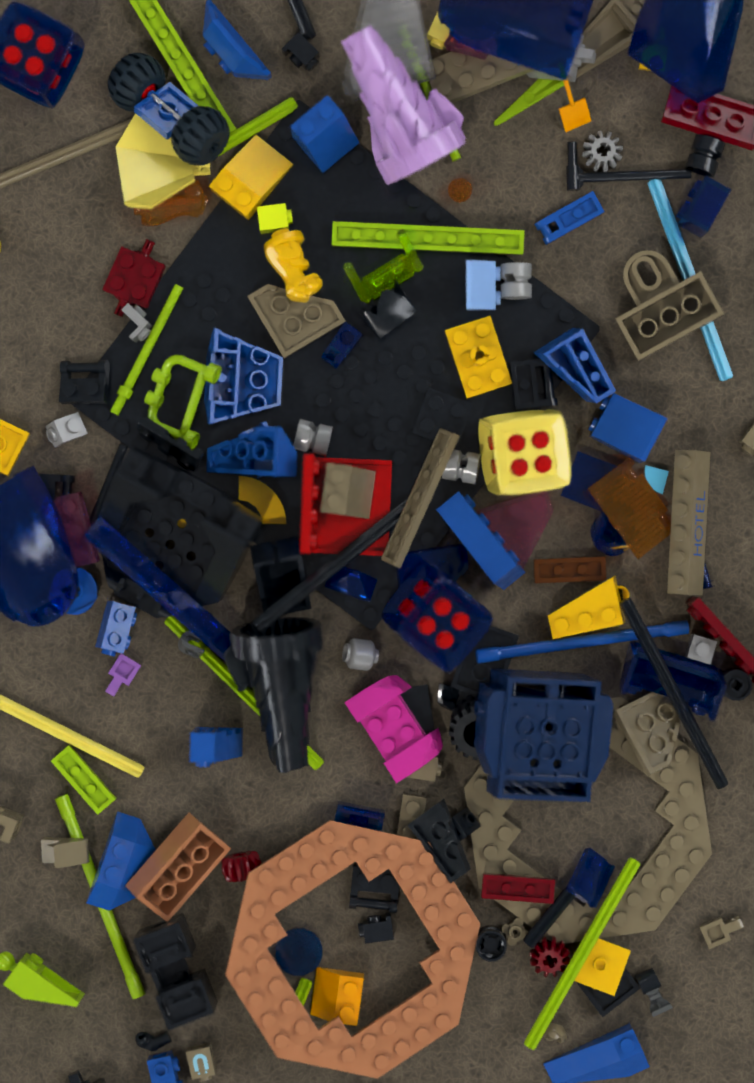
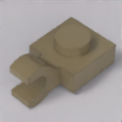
(717, 932)

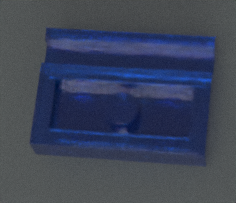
(590, 877)

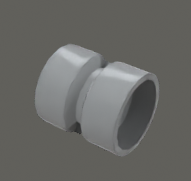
(516, 281)
(313, 437)
(454, 471)

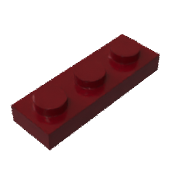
(518, 888)

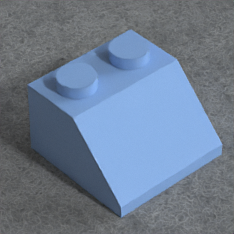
(481, 285)

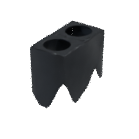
(391, 311)

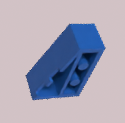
(215, 744)

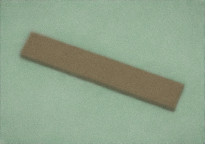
(420, 497)

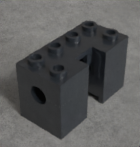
(180, 993)

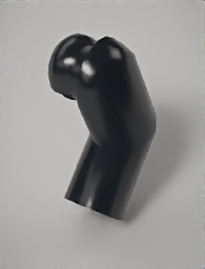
(152, 1042)

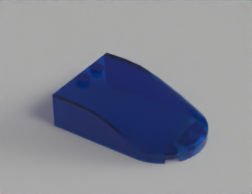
(525, 32)
(688, 43)
(35, 554)

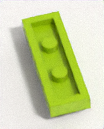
(83, 779)

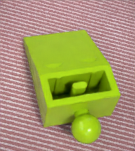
(37, 982)

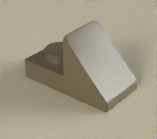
(64, 851)

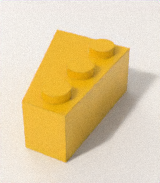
(589, 612)

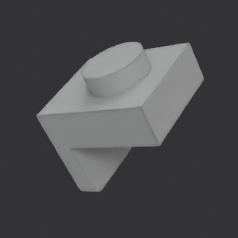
(137, 316)
(65, 429)

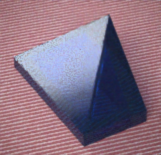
(352, 583)

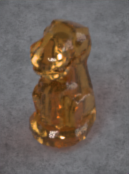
(191, 203)

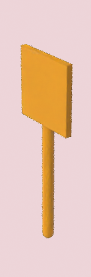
(575, 113)

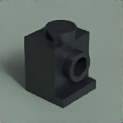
(301, 52)
(376, 929)

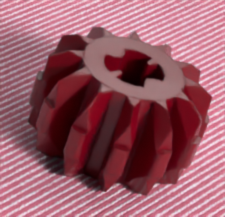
(236, 866)
(541, 960)

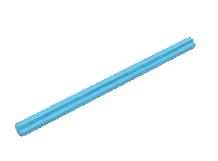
(686, 270)

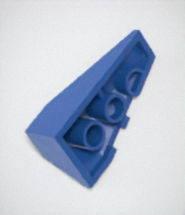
(259, 452)
(603, 1058)

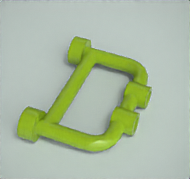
(162, 377)

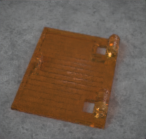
(634, 505)

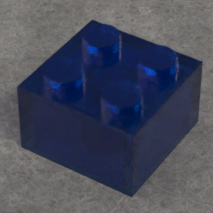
(702, 209)

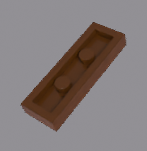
(569, 569)

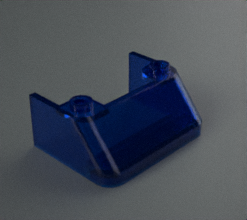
(698, 681)

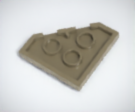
(292, 322)
(650, 729)

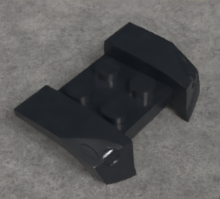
(471, 673)

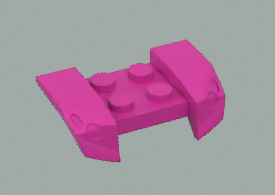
(394, 727)

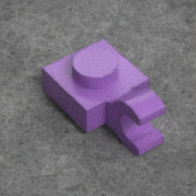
(123, 672)

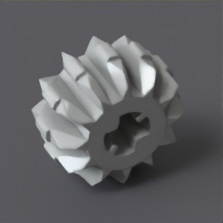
(593, 147)

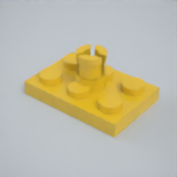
(478, 357)

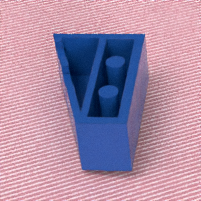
(578, 365)

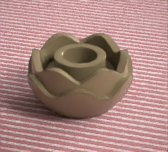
(555, 1032)

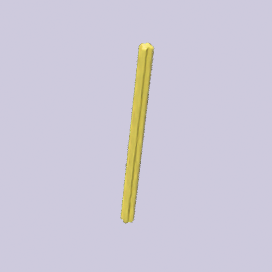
(70, 736)

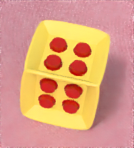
(524, 451)

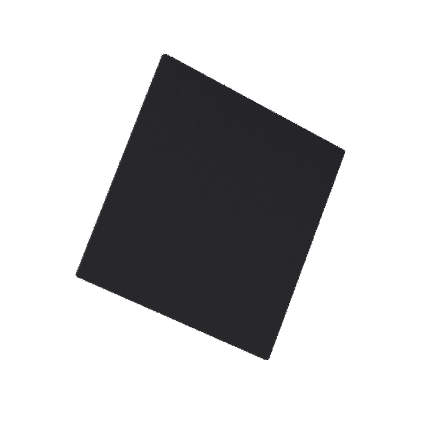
(378, 385)

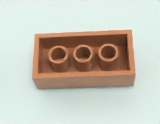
(178, 867)

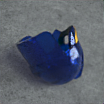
(606, 537)

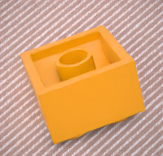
(337, 995)

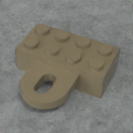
(665, 309)

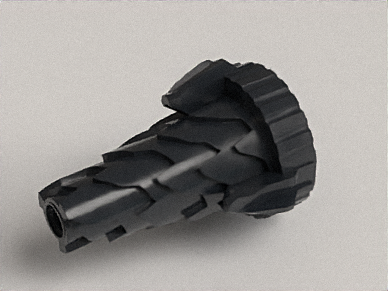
(281, 671)

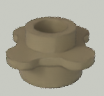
(508, 929)

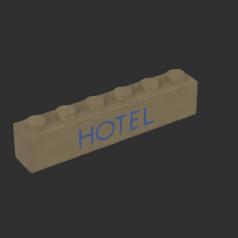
(688, 522)

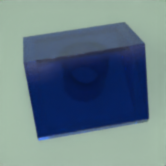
(359, 815)

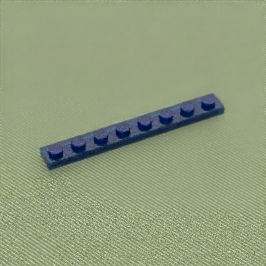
(159, 586)

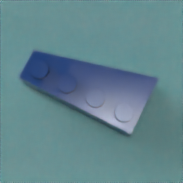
(481, 541)

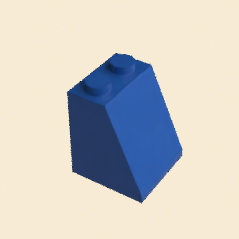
(324, 134)
(627, 427)

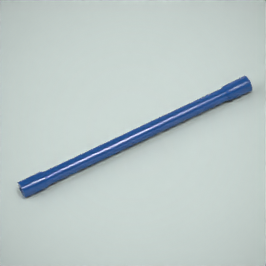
(496, 653)

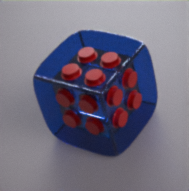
(37, 54)
(437, 617)

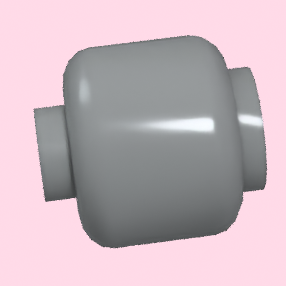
(360, 654)

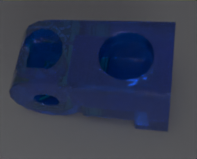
(341, 345)

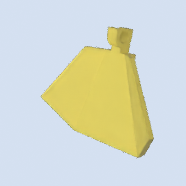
(151, 167)

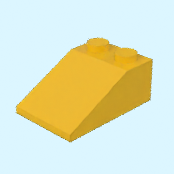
(250, 176)

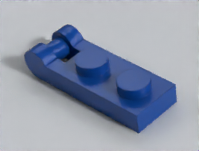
(570, 217)

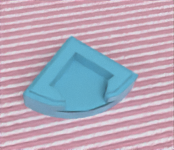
(656, 478)

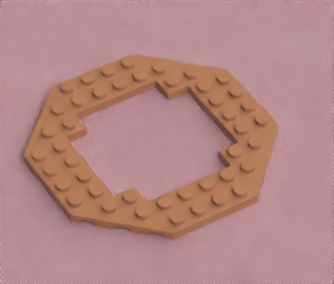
(402, 1029)

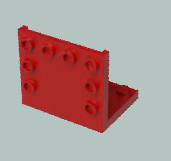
(333, 532)

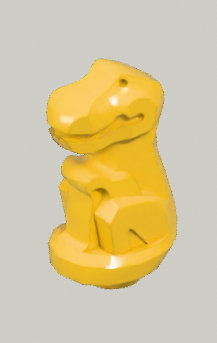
(288, 260)

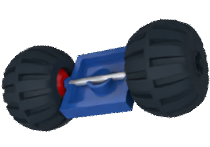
(194, 130)

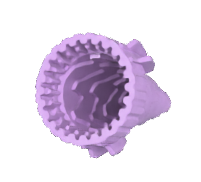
(403, 124)

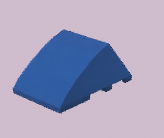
(247, 381)

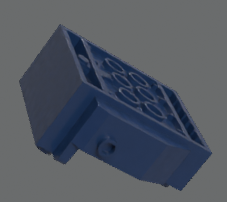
(513, 732)

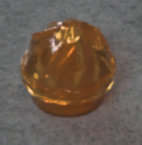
(460, 190)

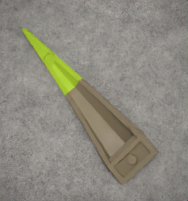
(606, 34)

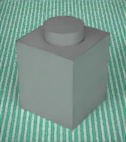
(700, 649)

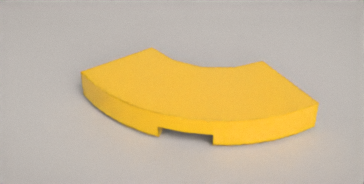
(263, 499)

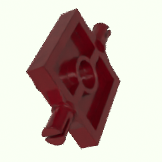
(134, 277)

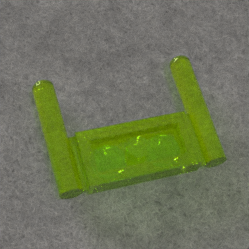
(384, 277)

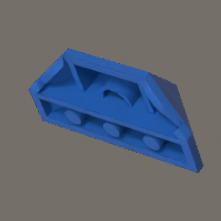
(230, 47)
(122, 857)

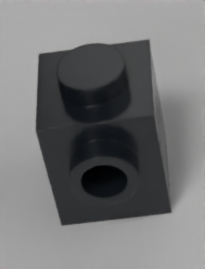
(465, 823)

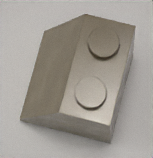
(348, 491)

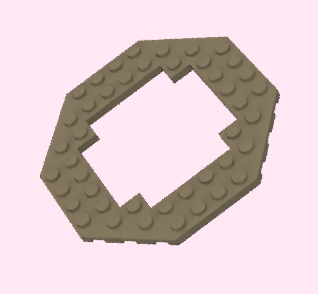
(656, 883)

